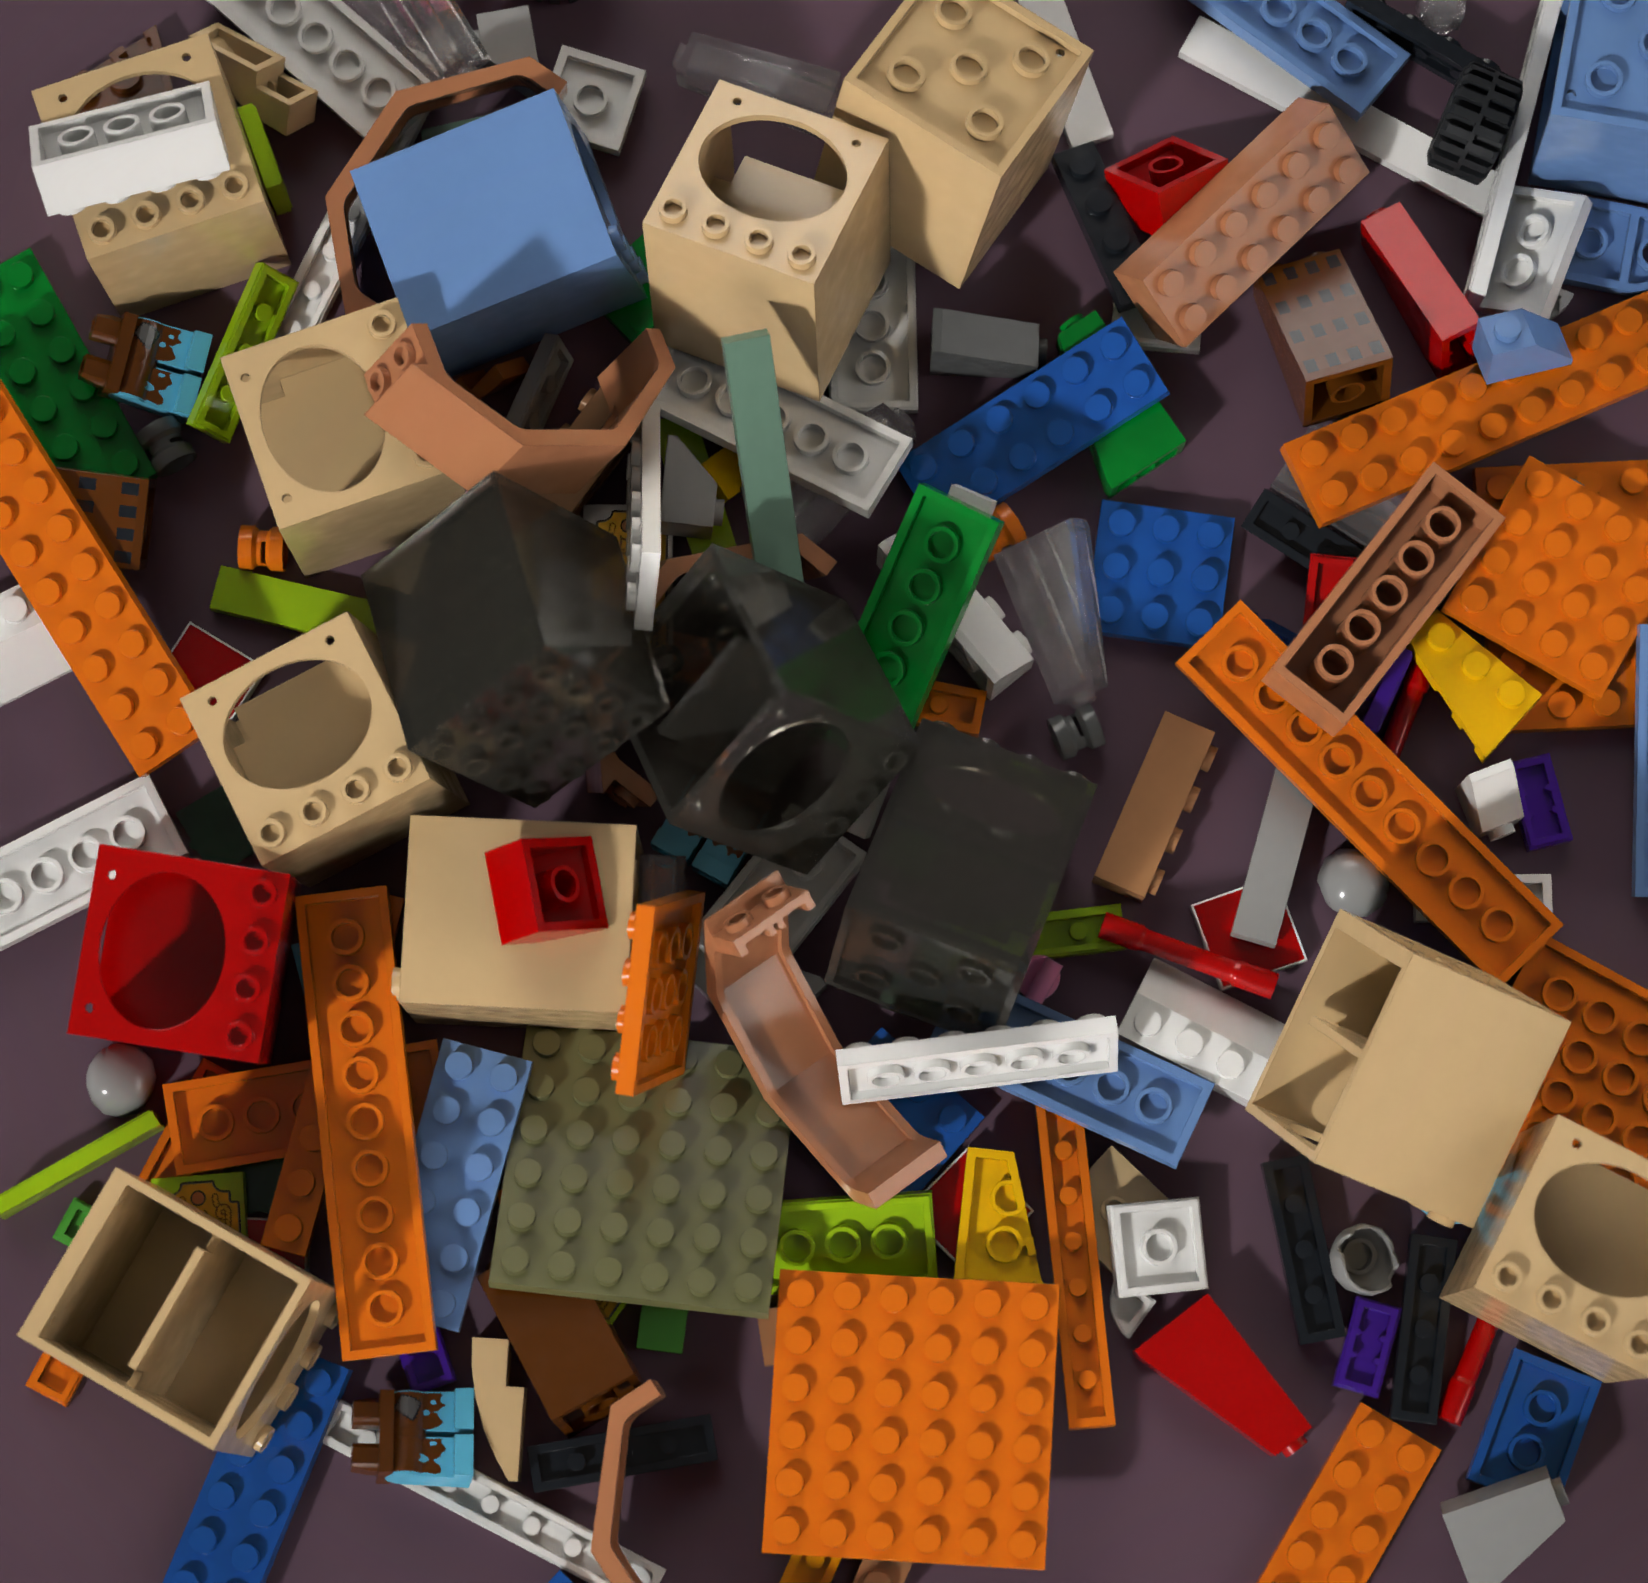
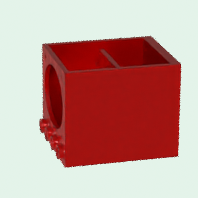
(186, 954)

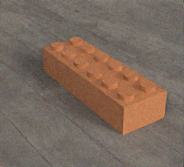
(1242, 222)
(1383, 599)

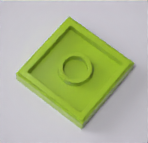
(265, 158)

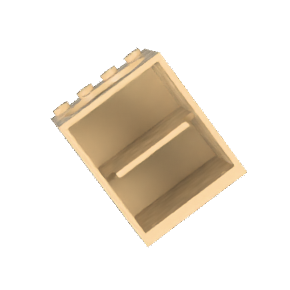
(968, 117)
(198, 232)
(767, 242)
(327, 469)
(320, 758)
(452, 942)
(1406, 1069)
(1563, 1252)
(182, 1316)

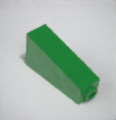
(1138, 444)

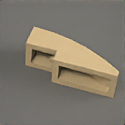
(259, 78)
(499, 1405)

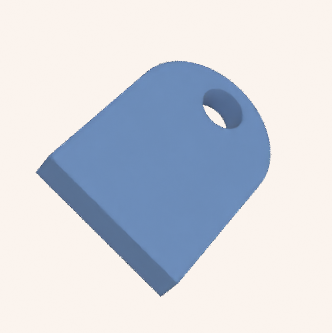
(1611, 250)

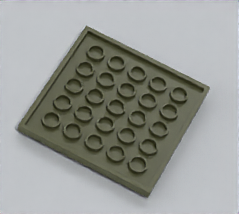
(642, 1193)

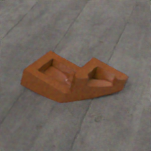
(496, 380)

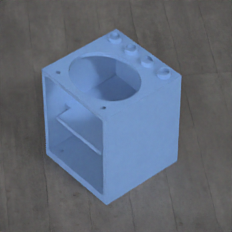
(1596, 102)
(500, 232)

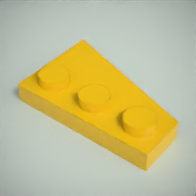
(1477, 686)
(993, 1222)

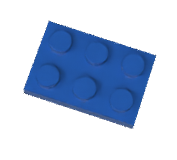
(1533, 1420)

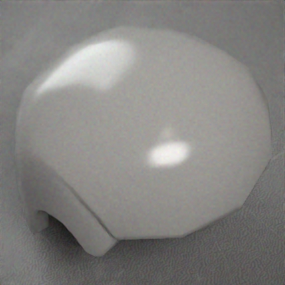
(1352, 883)
(120, 1080)
(1363, 1259)

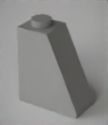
(1504, 1523)

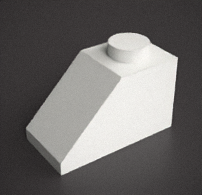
(1491, 800)

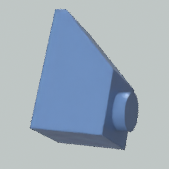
(1518, 345)

